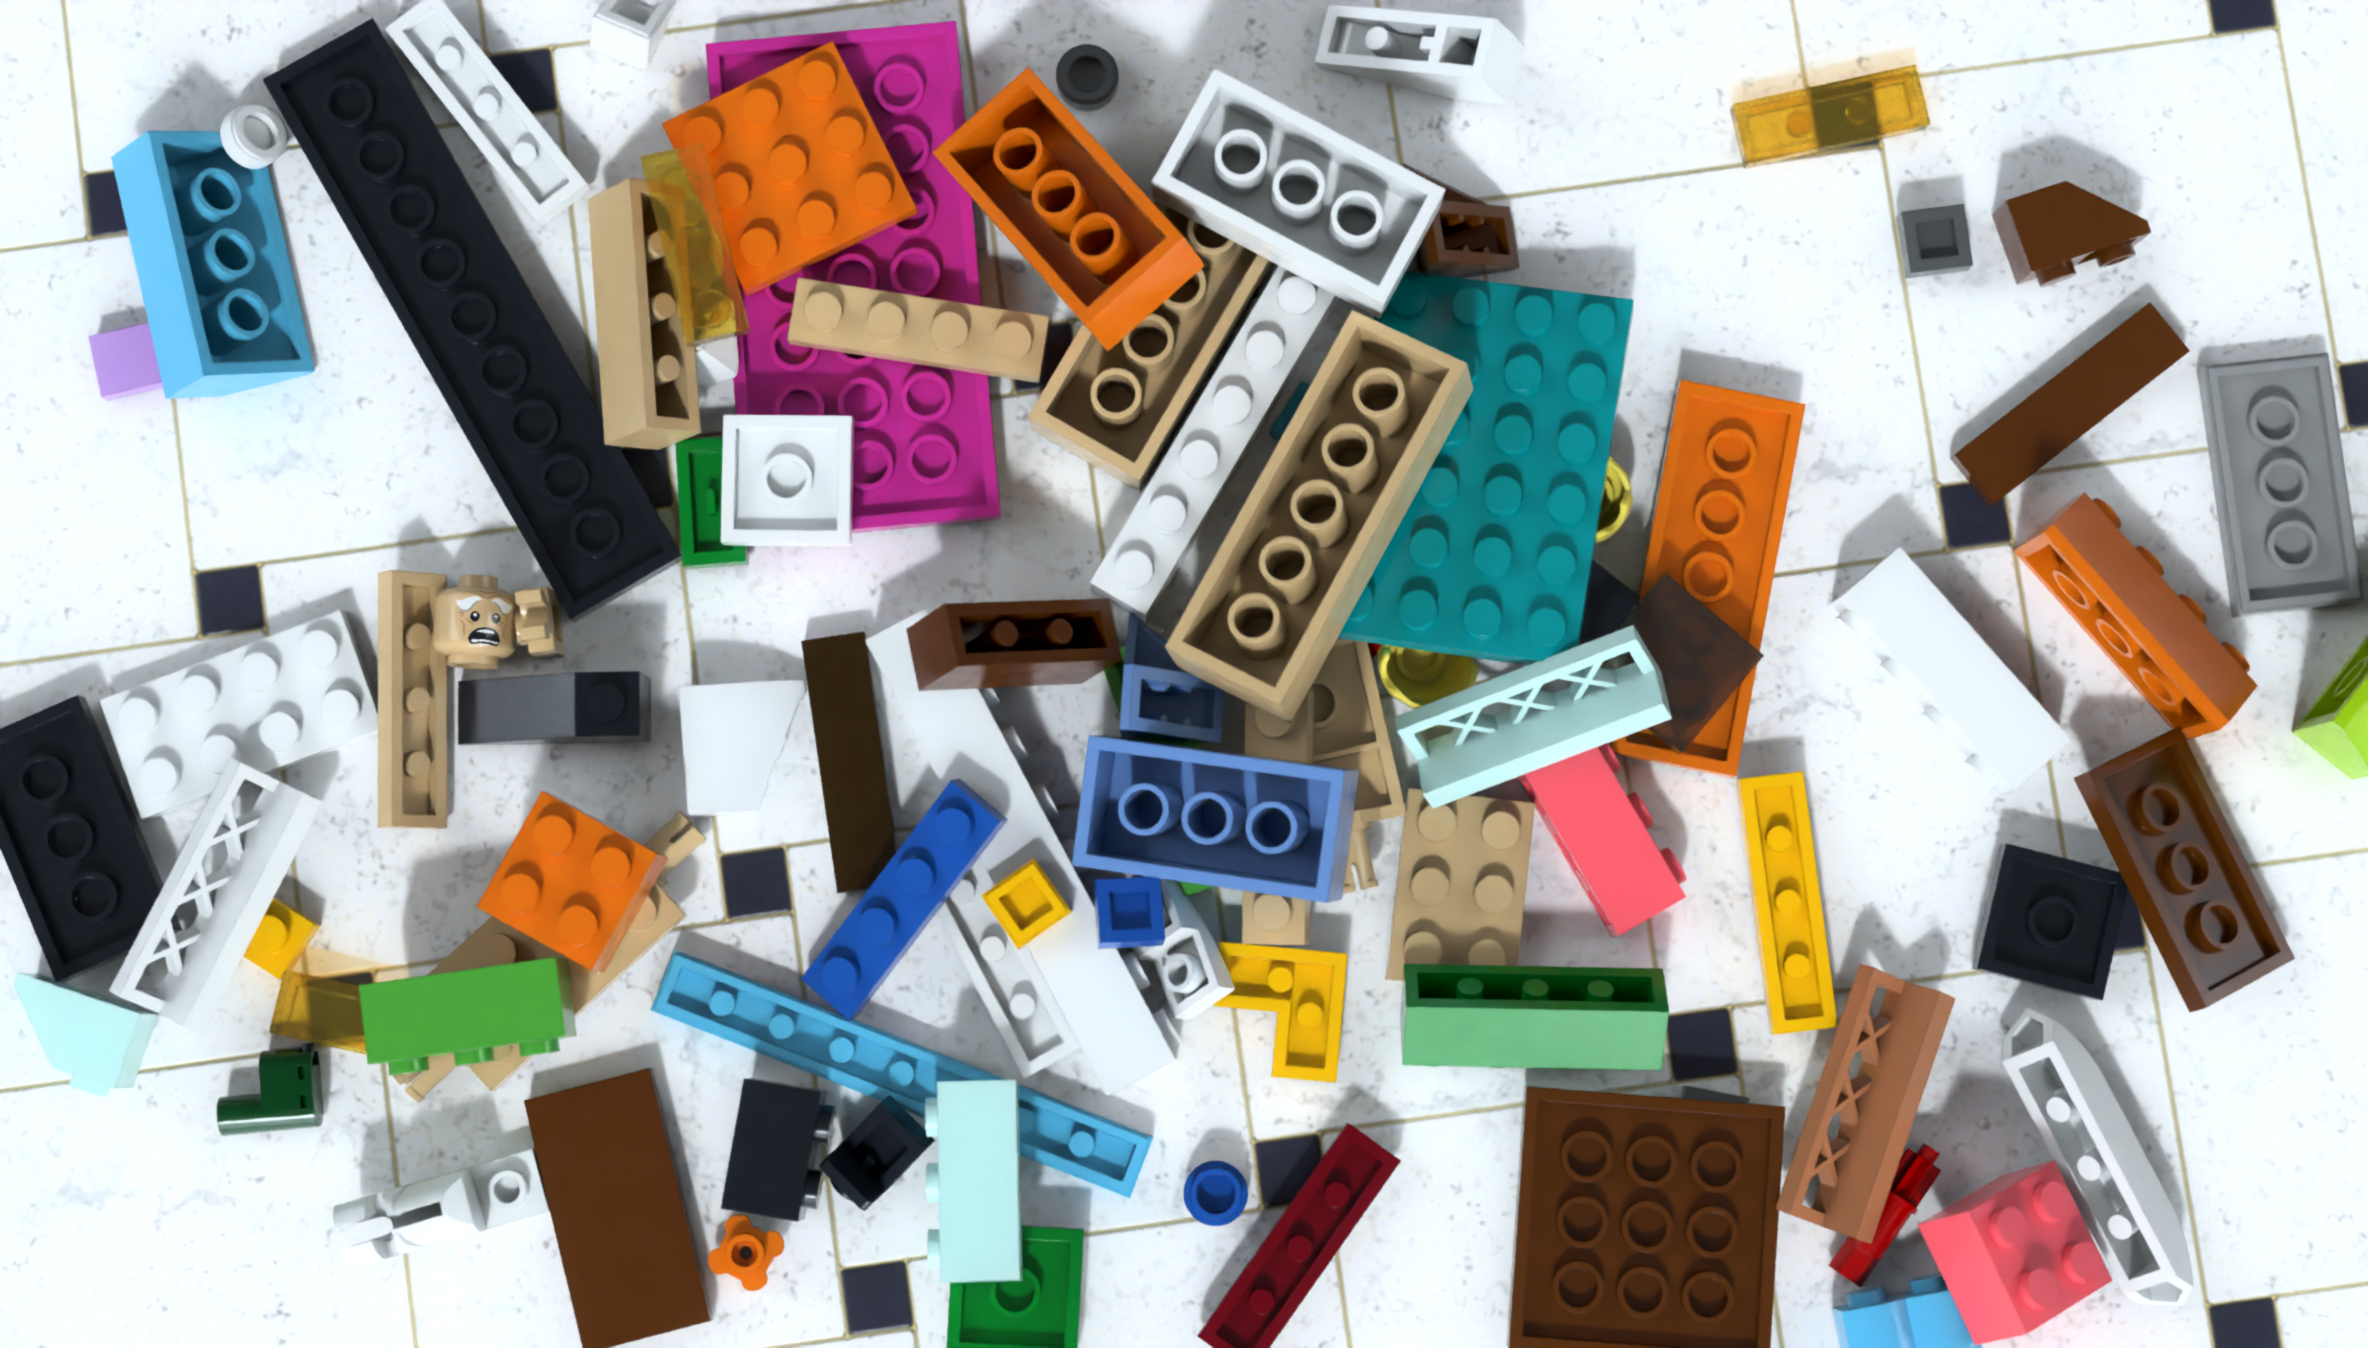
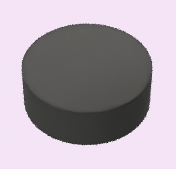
(1087, 77)

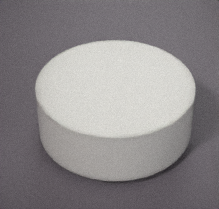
(253, 135)

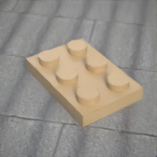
(1460, 882)

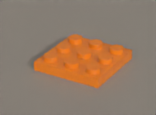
(795, 167)

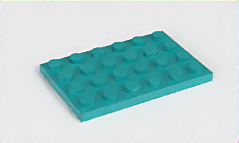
(1512, 506)

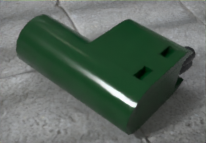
(287, 1097)

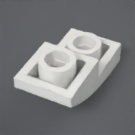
(1189, 959)

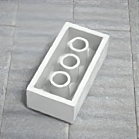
(1297, 193)

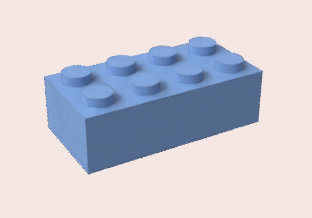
(1215, 818)

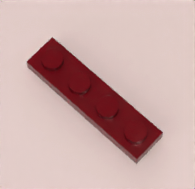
(1301, 1243)

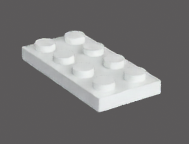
(253, 704)

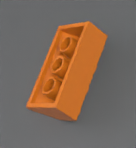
(2137, 617)

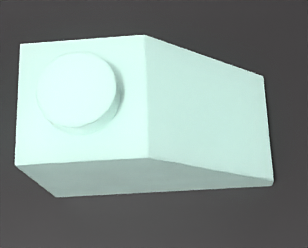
(86, 1032)

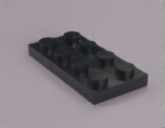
(73, 840)

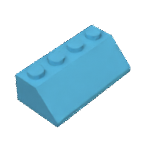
(210, 266)

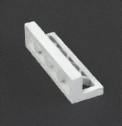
(231, 908)

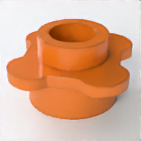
(763, 1246)

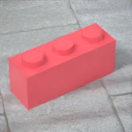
(1605, 838)

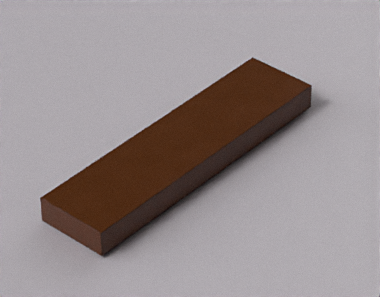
(2069, 404)

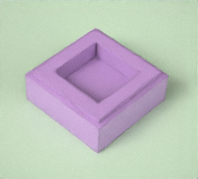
(125, 362)

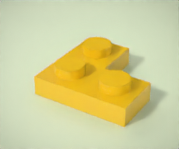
(1305, 993)

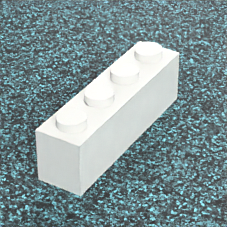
(1950, 673)

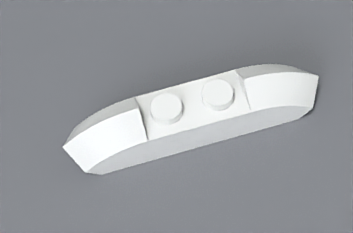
(2099, 1160)

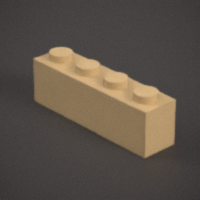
(642, 350)

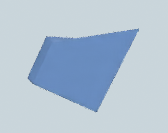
(1160, 697)

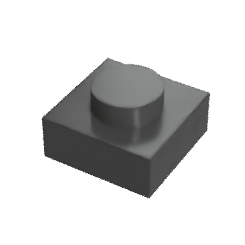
(1934, 241)

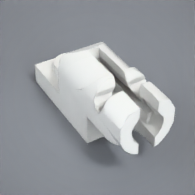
(446, 1207)

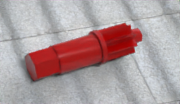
(1911, 1182)

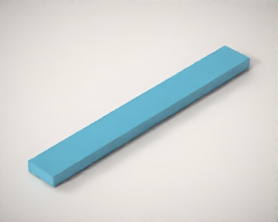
(888, 1065)

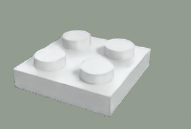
(787, 480)

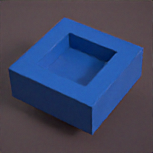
(1129, 912)

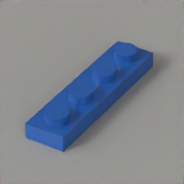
(904, 898)

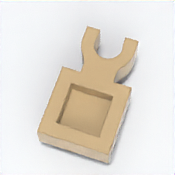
(539, 622)

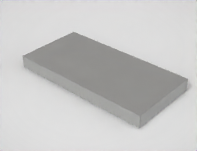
(2280, 485)

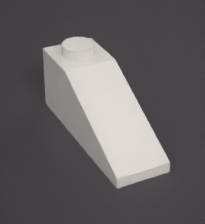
(1423, 51)

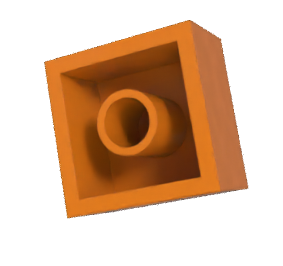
(572, 882)

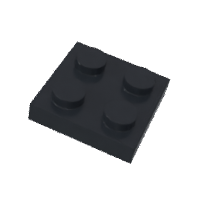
(2051, 922)

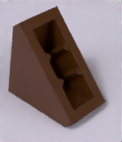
(1467, 237)

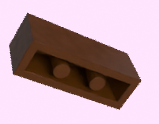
(1013, 644)

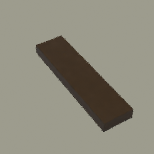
(850, 758)

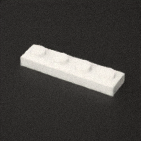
(488, 109)
(1006, 977)

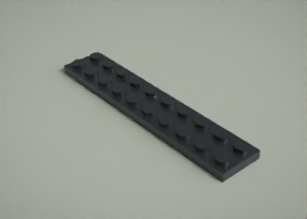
(473, 320)

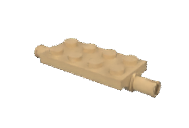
(1354, 735)
(502, 944)

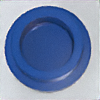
(1215, 1193)

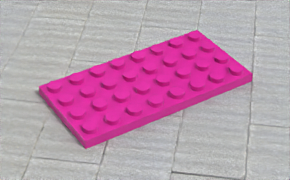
(918, 429)

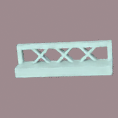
(1540, 724)

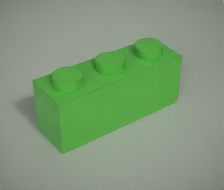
(467, 1014)

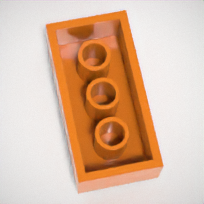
(1069, 208)

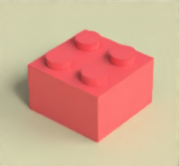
(2015, 1253)

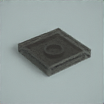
(1696, 654)

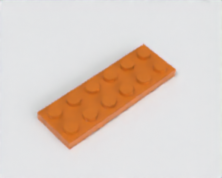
(1720, 538)

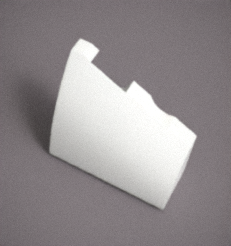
(733, 741)

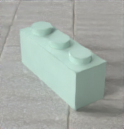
(975, 1181)

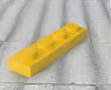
(1786, 903)

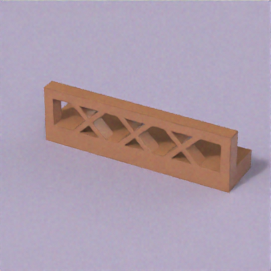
(1873, 1107)

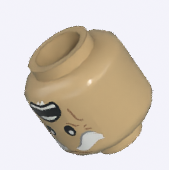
(475, 623)

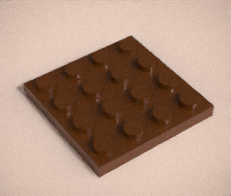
(1644, 1222)

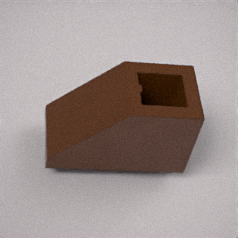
(2064, 227)

